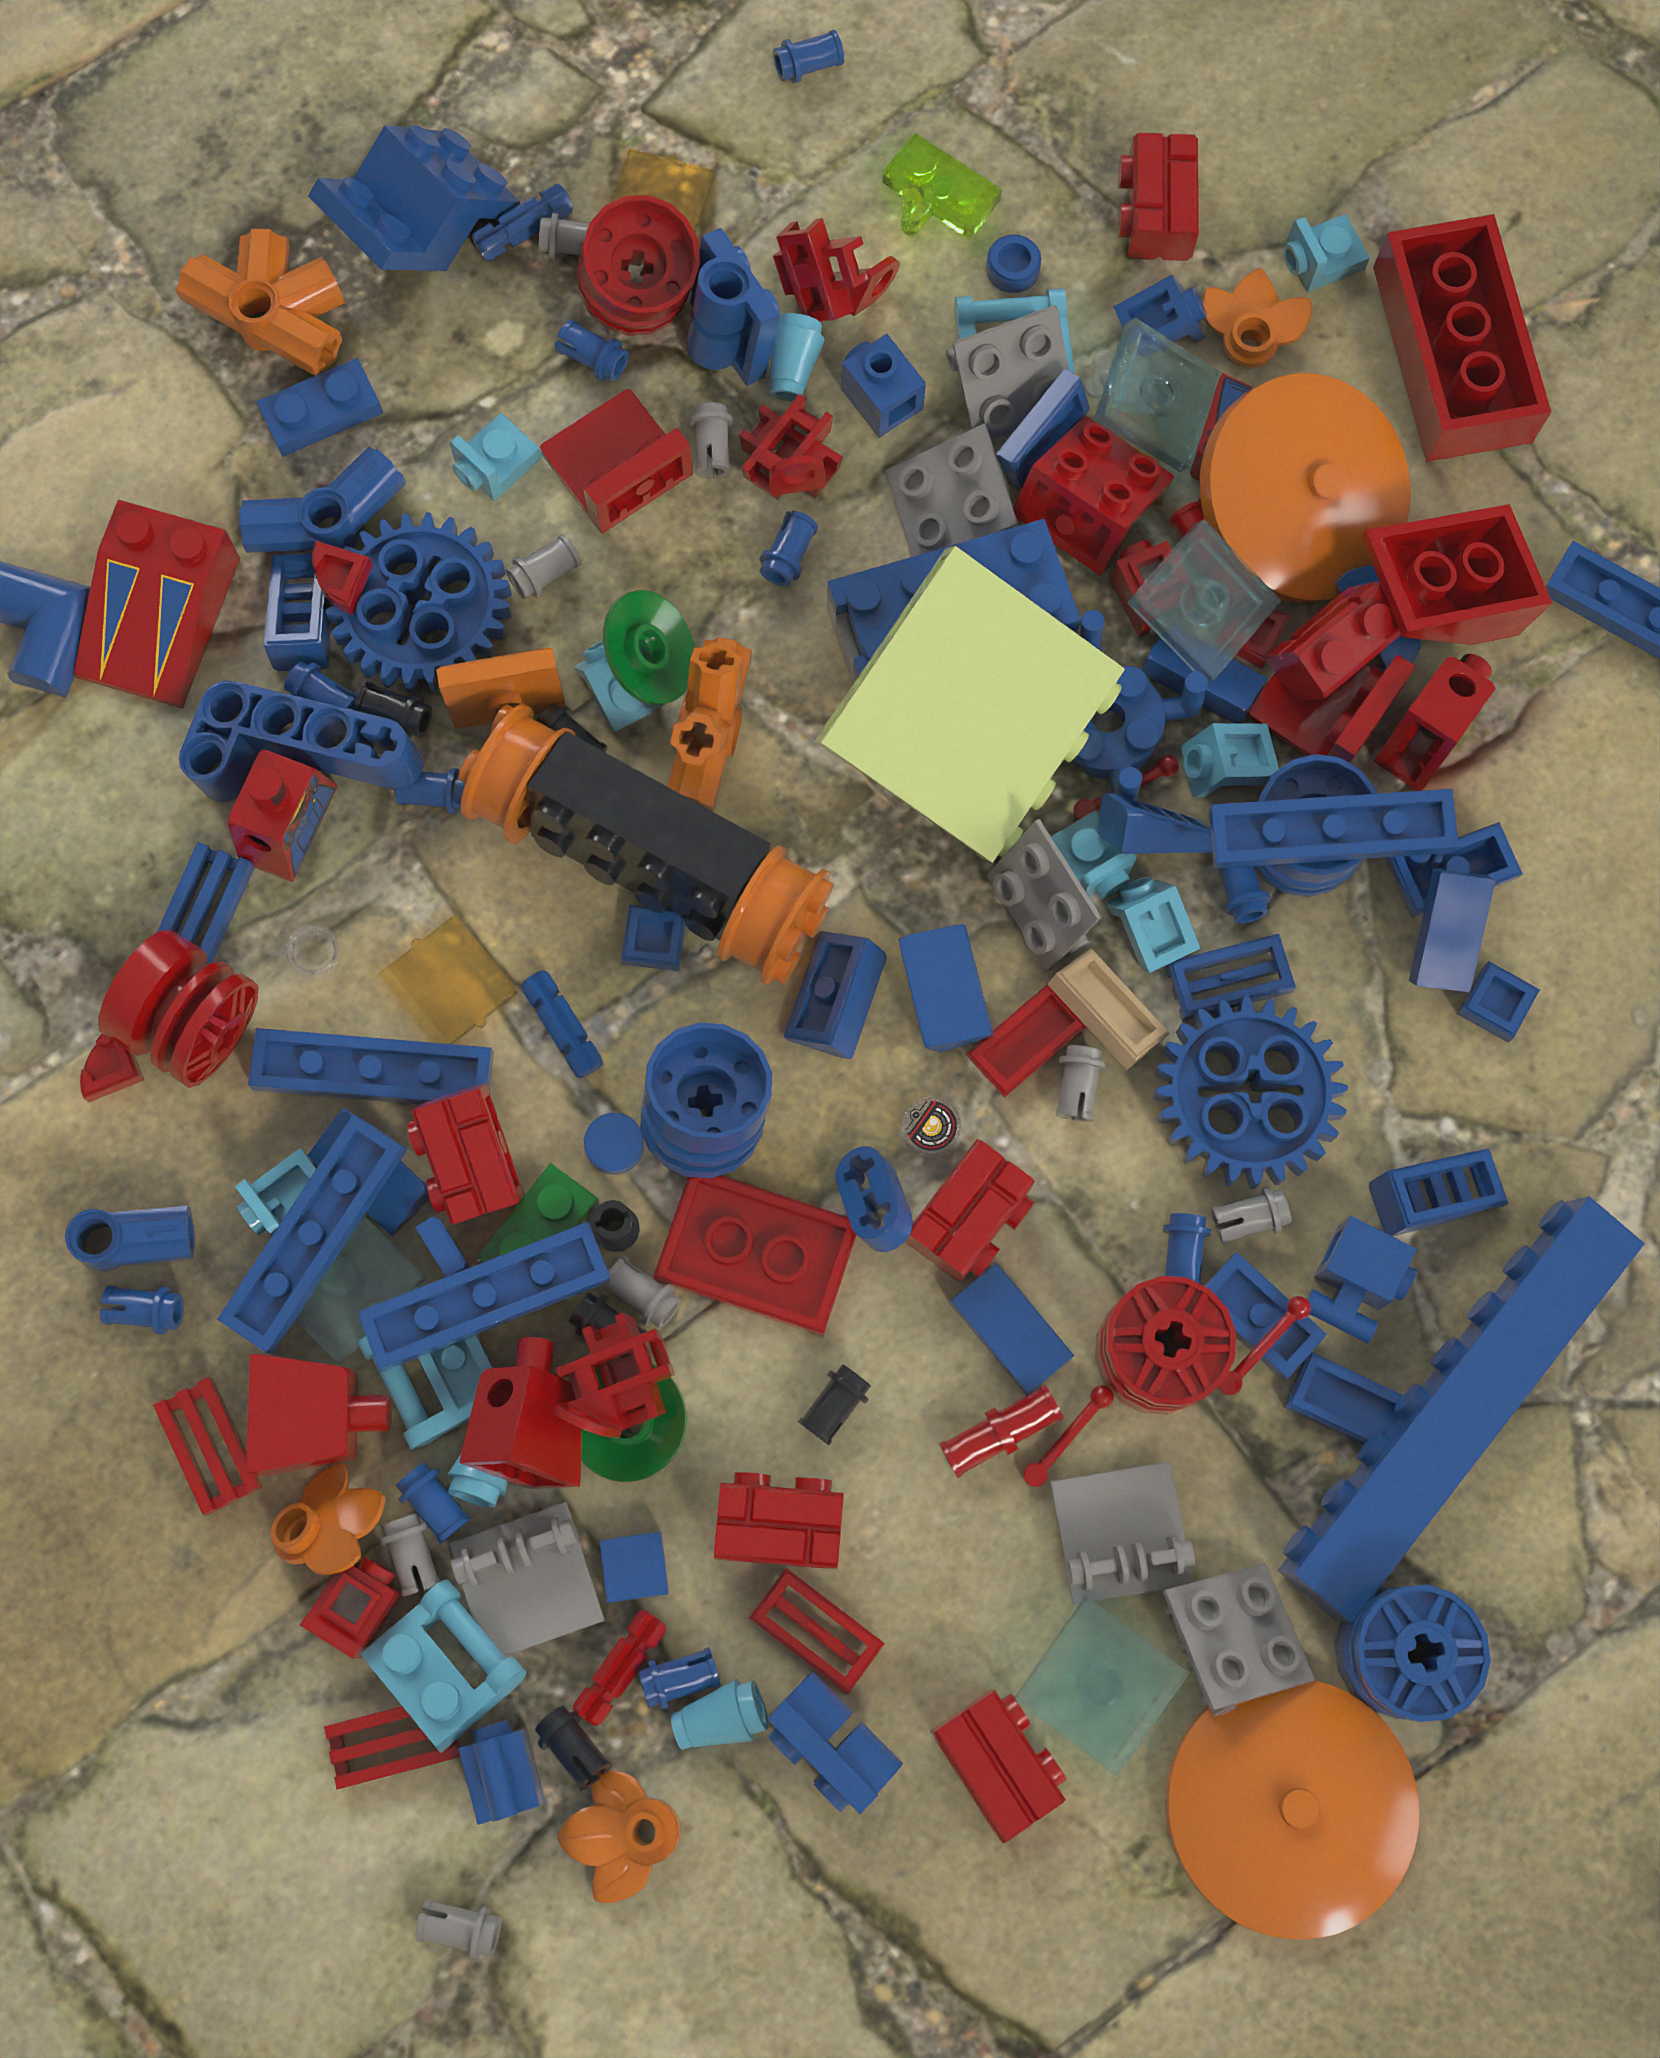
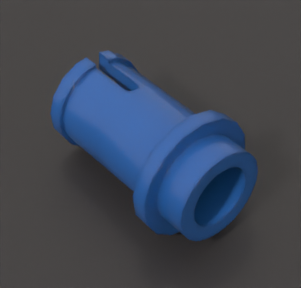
(808, 56)
(593, 351)
(782, 561)
(310, 683)
(434, 790)
(1244, 894)
(1185, 1245)
(143, 1308)
(432, 1502)
(678, 1678)

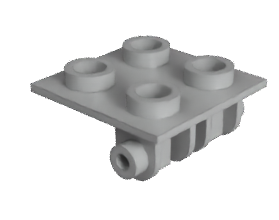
(1009, 369)
(952, 493)
(1044, 896)
(1122, 1533)
(527, 1580)
(1237, 1637)

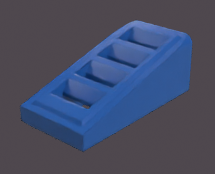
(302, 642)
(1148, 829)
(1402, 1202)

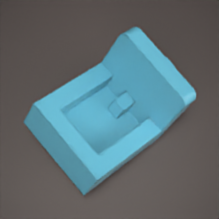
(614, 702)
(274, 1192)

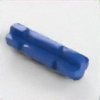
(521, 222)
(562, 1024)

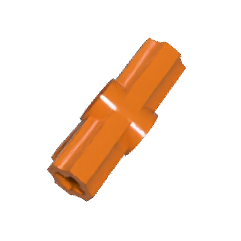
(267, 286)
(709, 719)

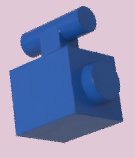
(1363, 1268)
(501, 1772)

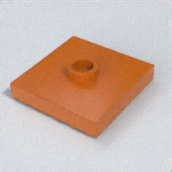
(481, 687)

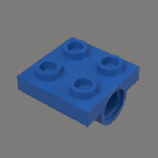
(731, 312)
(849, 1772)

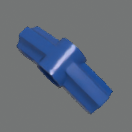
(294, 522)

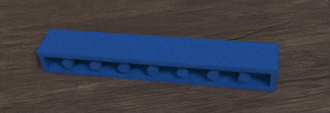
(1458, 1408)

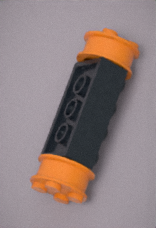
(645, 840)

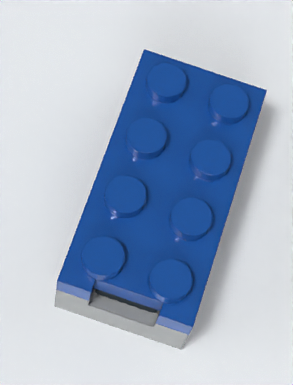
(872, 600)

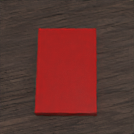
(757, 1251)

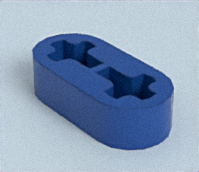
(863, 1204)

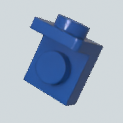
(1166, 309)

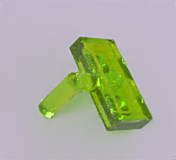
(939, 187)

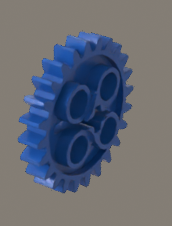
(466, 616)
(1255, 1143)

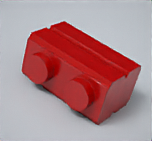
(1161, 196)
(1335, 642)
(465, 1154)
(970, 1212)
(779, 1523)
(999, 1764)

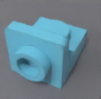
(1324, 252)
(494, 457)
(1229, 757)
(1093, 859)
(1154, 922)

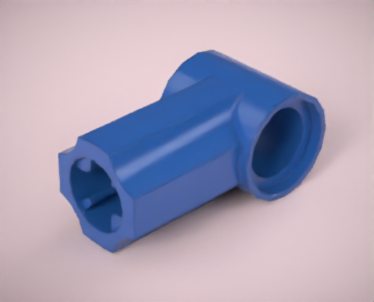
(137, 1236)

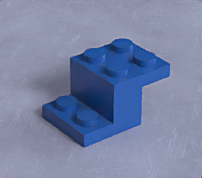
(414, 198)

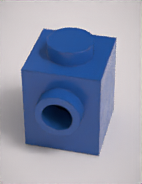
(882, 384)

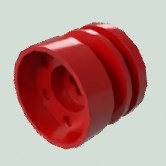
(643, 234)
(178, 1007)
(1135, 1362)

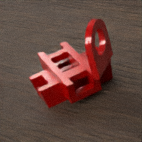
(808, 273)
(800, 461)
(626, 1382)

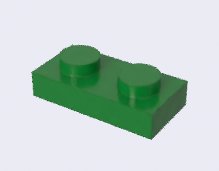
(546, 1209)

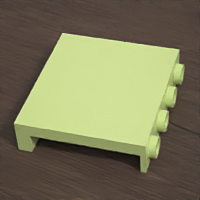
(972, 705)

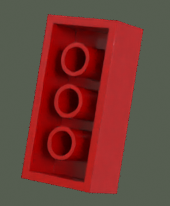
(1461, 338)

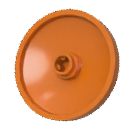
(1300, 479)
(1293, 1811)

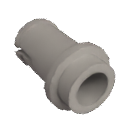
(561, 236)
(711, 434)
(543, 567)
(1079, 1082)
(1254, 1214)
(642, 1293)
(410, 1548)
(459, 1928)

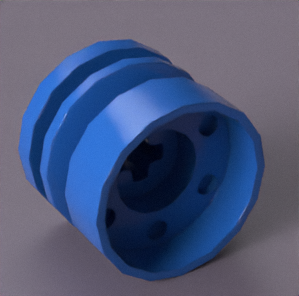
(1313, 778)
(712, 1071)
(1376, 1661)

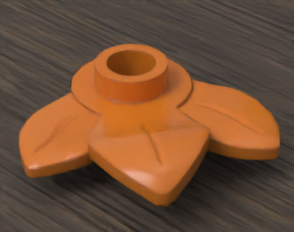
(1257, 315)
(327, 1523)
(610, 1837)

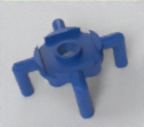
(1143, 715)

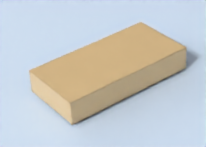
(1108, 1008)

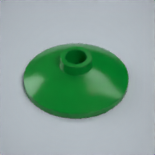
(648, 647)
(643, 1452)

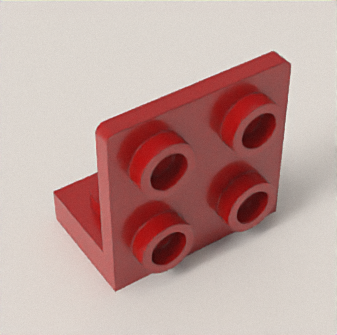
(617, 459)
(1091, 492)
(1341, 720)

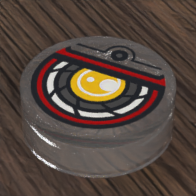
(931, 1127)

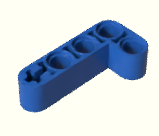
(308, 740)

